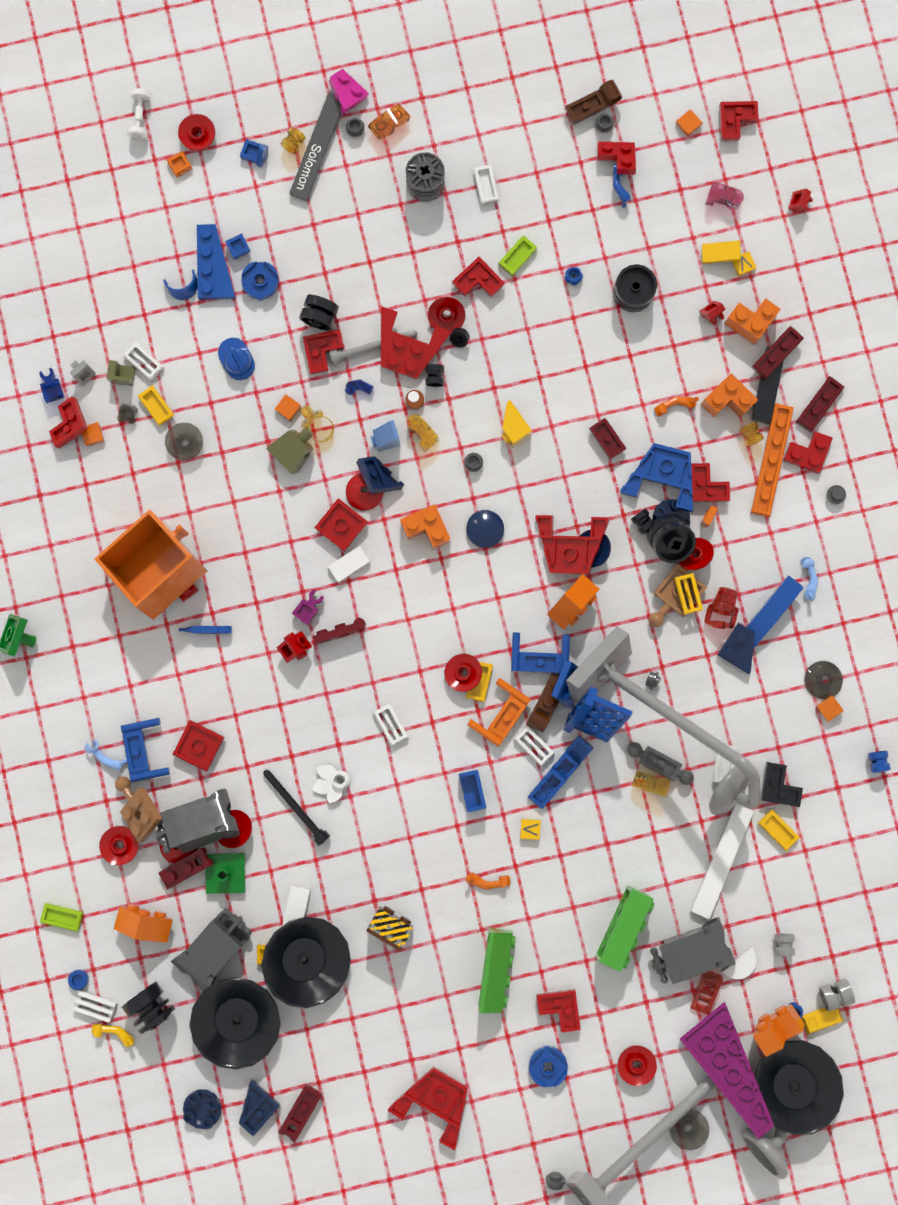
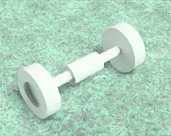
(139, 95)

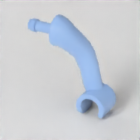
(810, 591)
(114, 764)

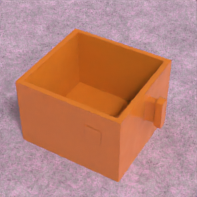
(151, 564)

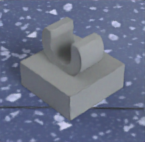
(81, 372)

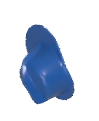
(236, 358)

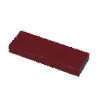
(777, 352)
(820, 404)

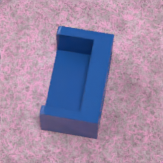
(472, 790)

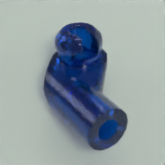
(358, 384)

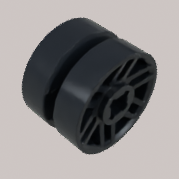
(319, 312)

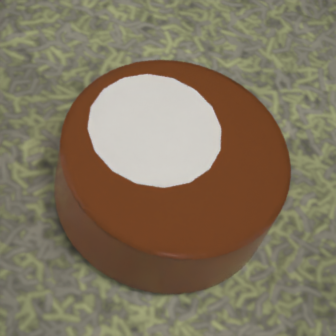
(414, 399)

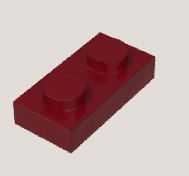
(607, 438)

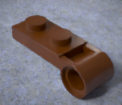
(604, 97)
(545, 706)

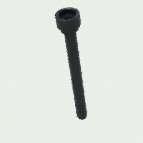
(319, 835)

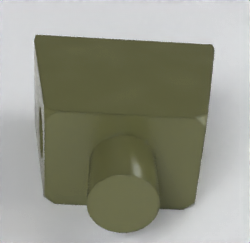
(292, 449)

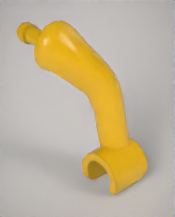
(125, 1037)

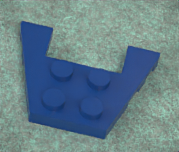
(666, 467)

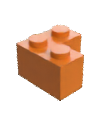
(751, 324)
(730, 393)
(427, 521)
(574, 602)
(142, 924)
(776, 1028)

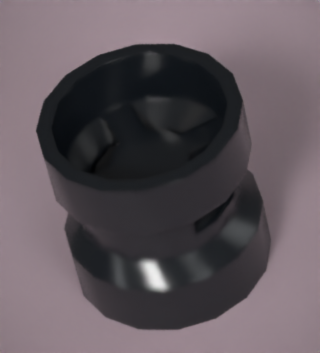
(434, 375)
(640, 518)

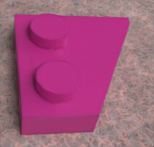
(347, 90)

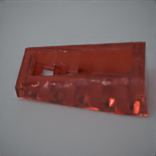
(712, 976)

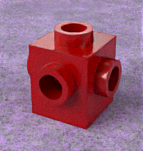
(297, 644)

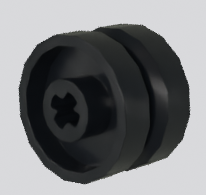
(634, 277)
(671, 538)

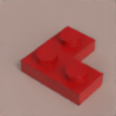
(732, 114)
(620, 152)
(478, 274)
(316, 347)
(72, 424)
(811, 457)
(704, 489)
(562, 1003)

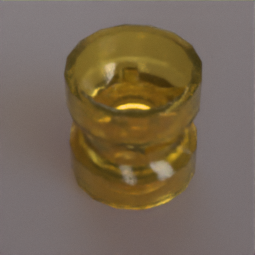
(293, 140)
(751, 432)

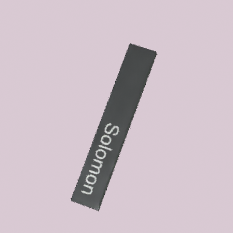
(316, 148)

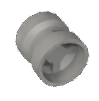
(784, 942)

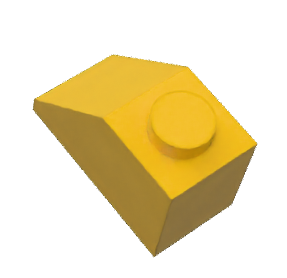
(514, 426)

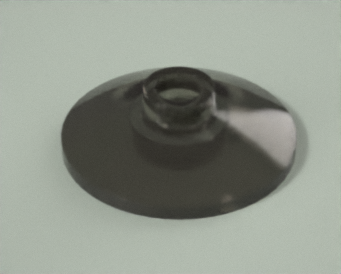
(177, 435)
(814, 683)
(695, 1136)

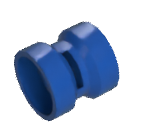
(879, 761)

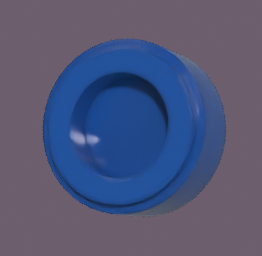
(78, 979)

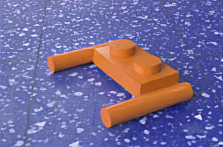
(506, 717)

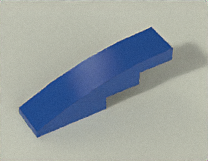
(774, 608)
(560, 772)

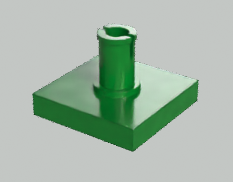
(14, 635)
(226, 873)

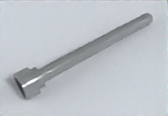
(338, 356)

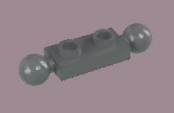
(660, 763)

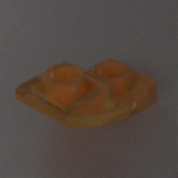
(388, 121)

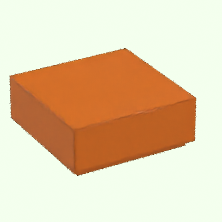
(689, 122)
(179, 164)
(287, 407)
(93, 434)
(708, 517)
(829, 708)

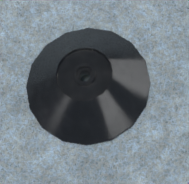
(318, 977)
(232, 1043)
(818, 1091)

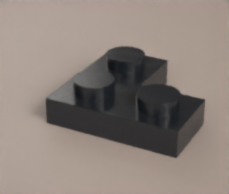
(774, 789)

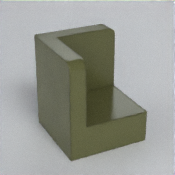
(120, 373)

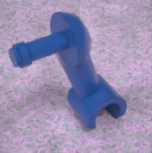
(622, 193)

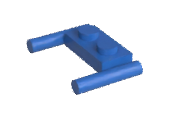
(539, 661)
(137, 753)

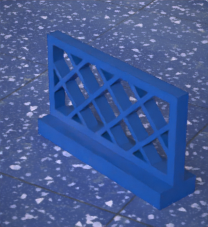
(584, 714)

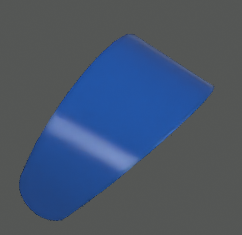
(186, 292)

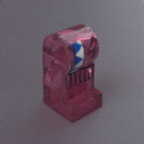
(724, 195)

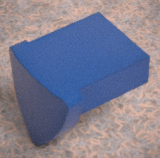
(254, 152)

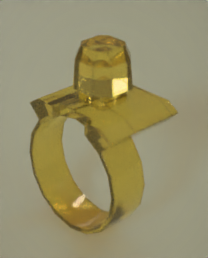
(308, 413)

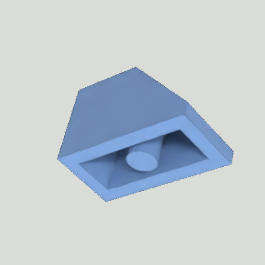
(385, 436)

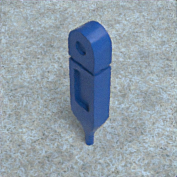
(208, 629)

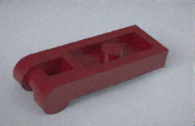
(339, 631)
(185, 868)
(300, 1112)

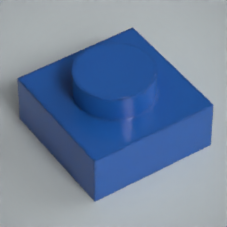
(237, 246)

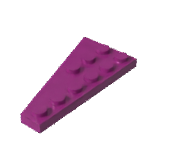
(722, 1057)

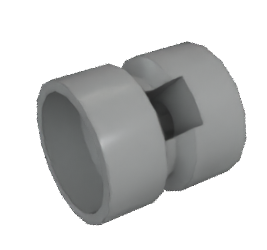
(837, 995)

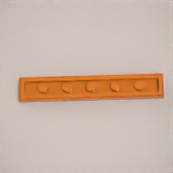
(772, 460)

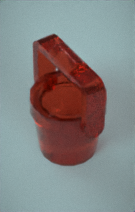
(724, 605)

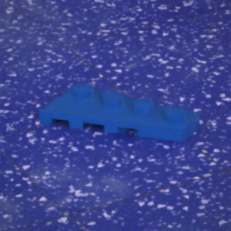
(212, 269)

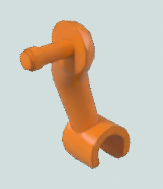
(688, 402)
(475, 880)

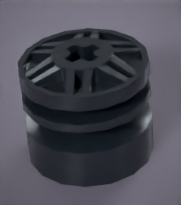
(148, 1008)

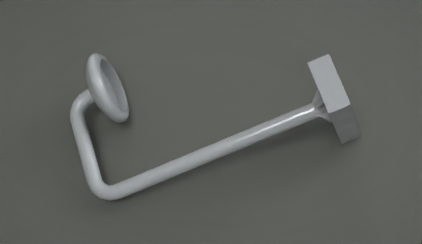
(603, 666)
(766, 1150)

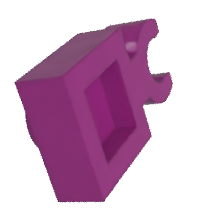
(306, 609)

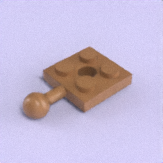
(667, 594)
(140, 801)

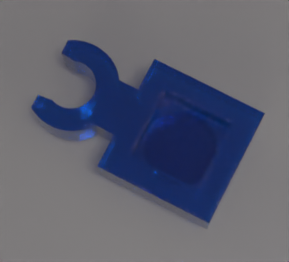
(51, 387)

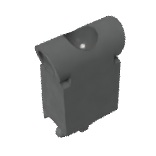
(197, 823)
(213, 948)
(693, 953)

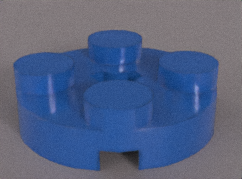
(260, 270)
(548, 1078)

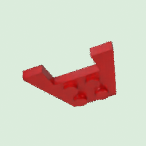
(404, 353)
(571, 553)
(440, 1096)

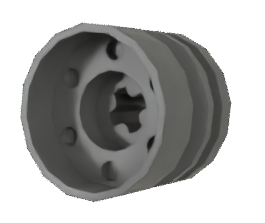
(427, 186)

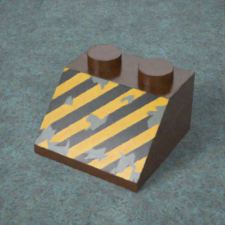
(390, 927)

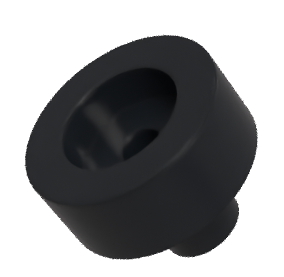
(459, 337)

